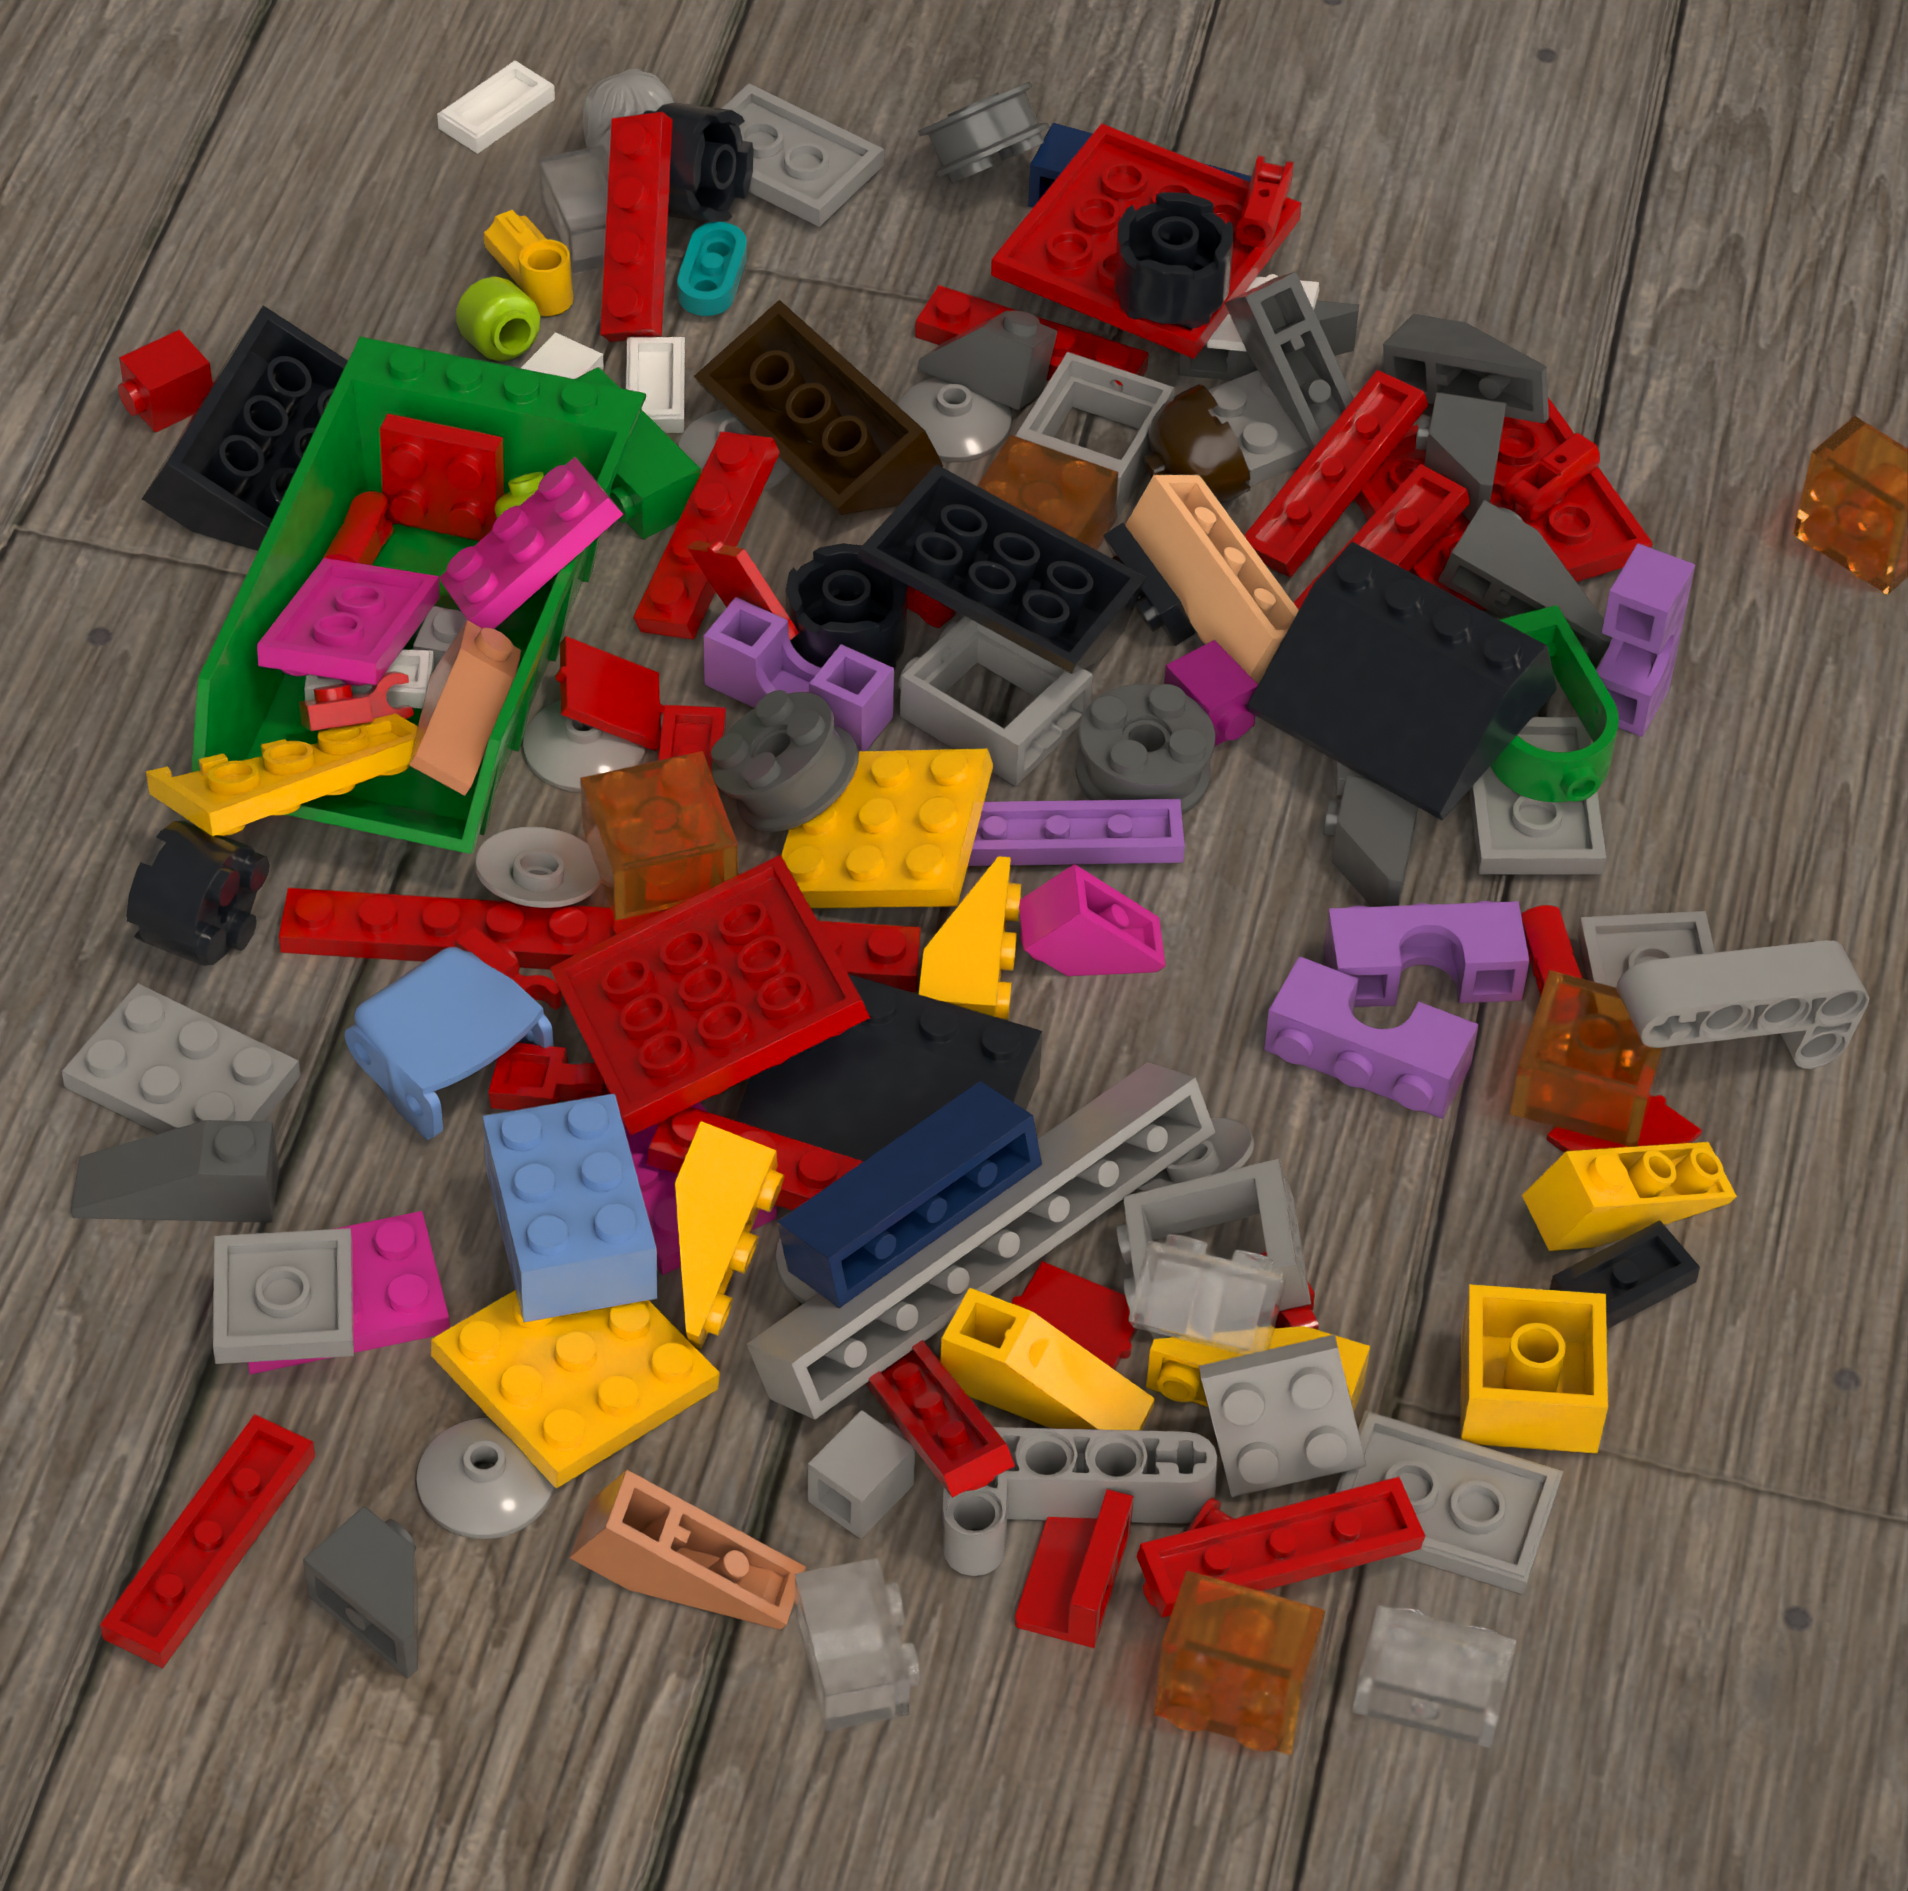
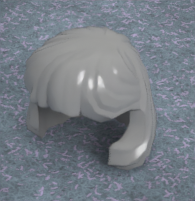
(620, 96)

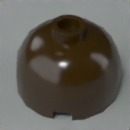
(1193, 442)

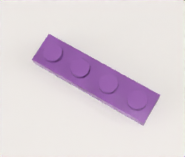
(1080, 832)

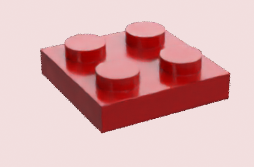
(441, 476)

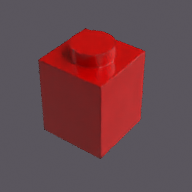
(164, 380)

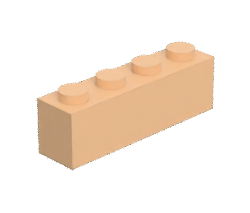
(1212, 570)

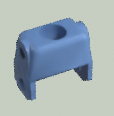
(439, 1029)

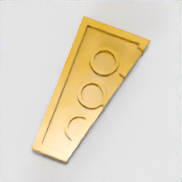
(287, 774)

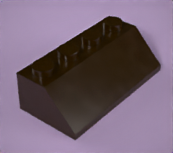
(821, 412)

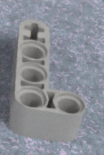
(1787, 990)
(1163, 1470)

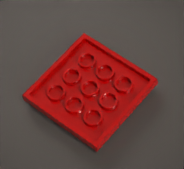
(1071, 233)
(1584, 528)
(708, 994)

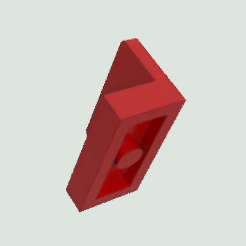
(1076, 1572)

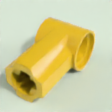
(532, 261)

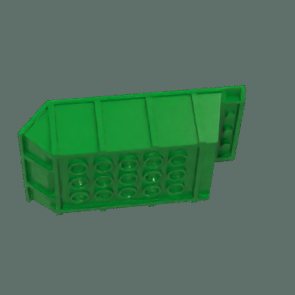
(542, 426)

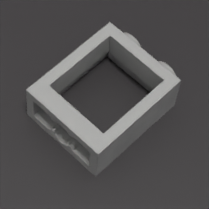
(1092, 388)
(1030, 736)
(1214, 1201)

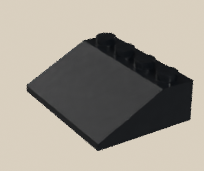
(248, 433)
(1006, 570)
(1402, 680)
(890, 1072)

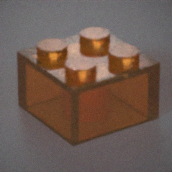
(1055, 488)
(1858, 504)
(657, 833)
(1586, 1063)
(1238, 1663)

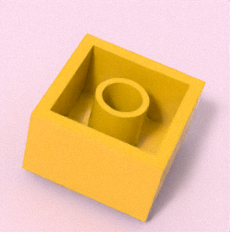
(1533, 1368)

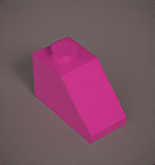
(1089, 928)

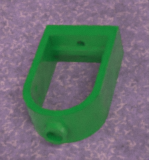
(1572, 774)

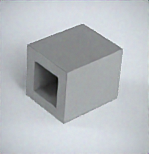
(861, 1473)

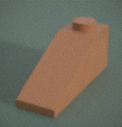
(464, 705)
(683, 1554)

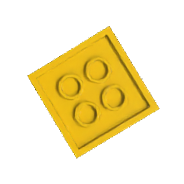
(894, 832)
(575, 1381)

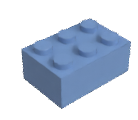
(570, 1207)

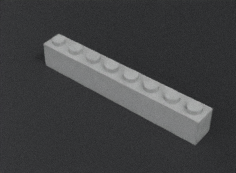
(1086, 1168)

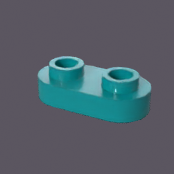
(712, 268)

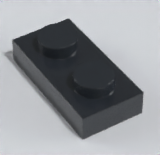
(1157, 601)
(1632, 1272)

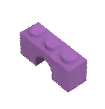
(1645, 627)
(752, 655)
(1472, 942)
(1412, 1063)

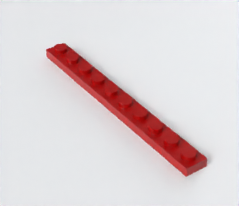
(539, 937)

